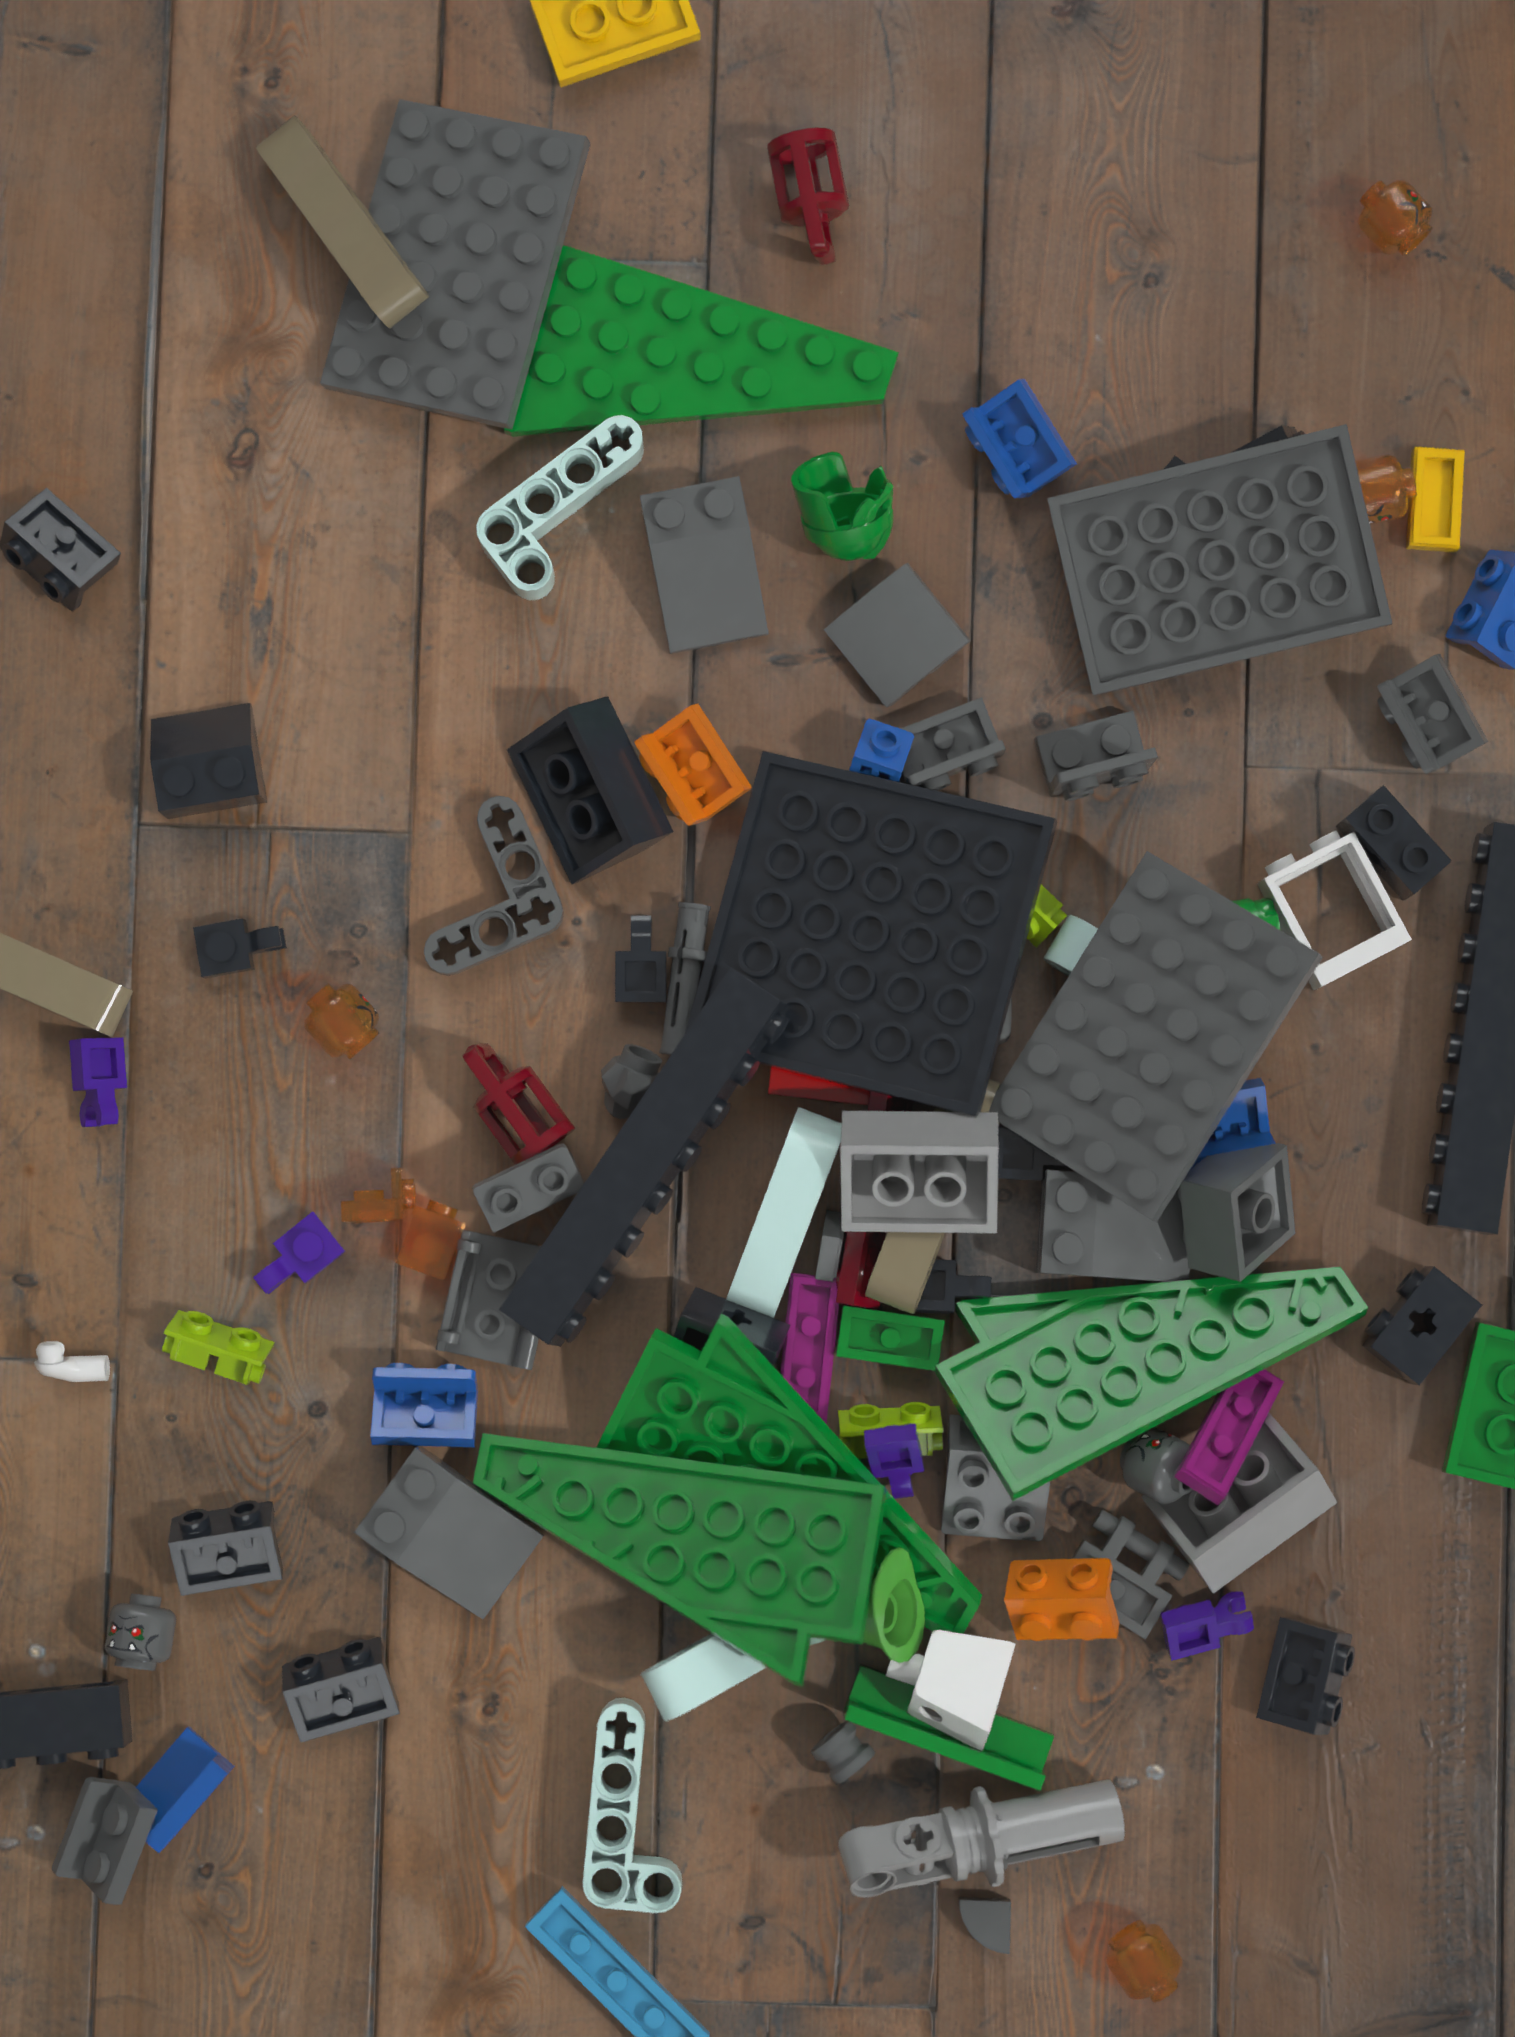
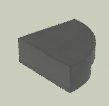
(830, 1247)
(988, 1921)

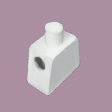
(957, 1683)

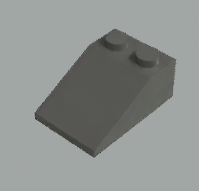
(704, 564)
(1100, 1236)
(448, 1532)

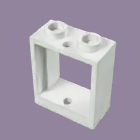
(1324, 849)

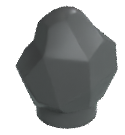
(628, 1079)

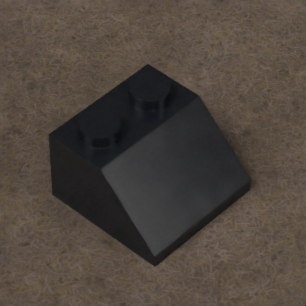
(206, 761)

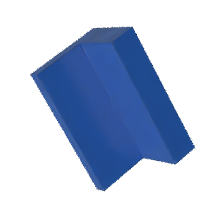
(181, 1784)

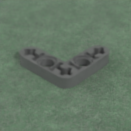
(519, 891)

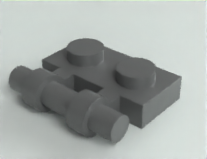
(1134, 1595)

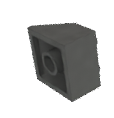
(1237, 1210)

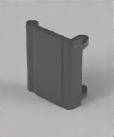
(479, 1285)

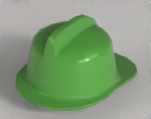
(895, 1609)

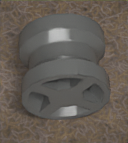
(842, 1752)

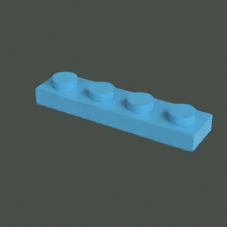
(610, 1970)

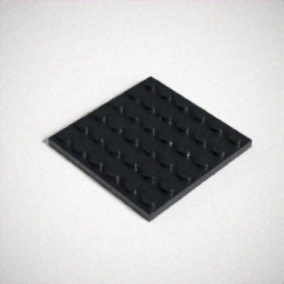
(882, 927)

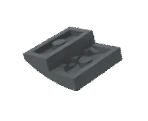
(897, 635)

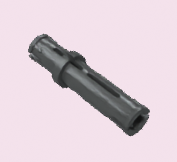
(686, 971)

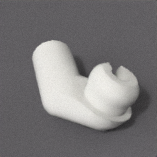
(54, 1364)

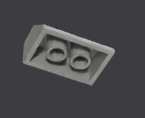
(919, 1172)
(1265, 1506)

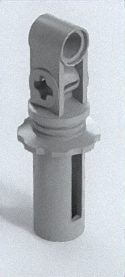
(981, 1837)

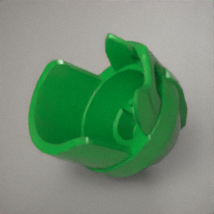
(839, 517)

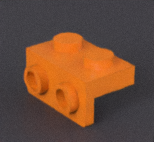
(692, 766)
(1061, 1599)

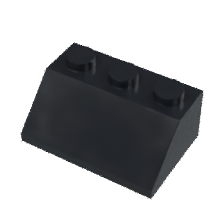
(589, 789)

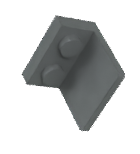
(1093, 754)
(977, 1499)

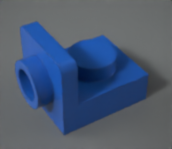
(882, 750)

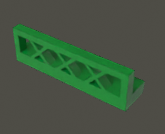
(1010, 1751)

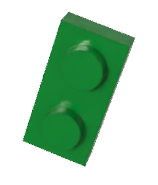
(890, 1338)

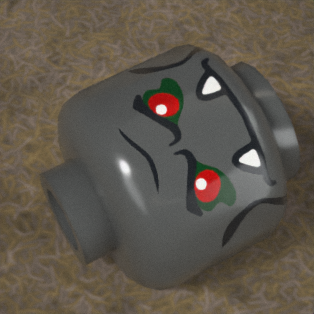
(1151, 1463)
(140, 1632)

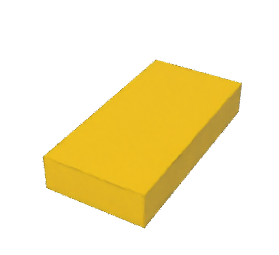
(1437, 509)

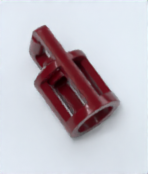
(813, 206)
(506, 1092)

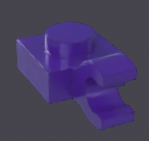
(99, 1070)
(304, 1251)
(895, 1454)
(1199, 1626)

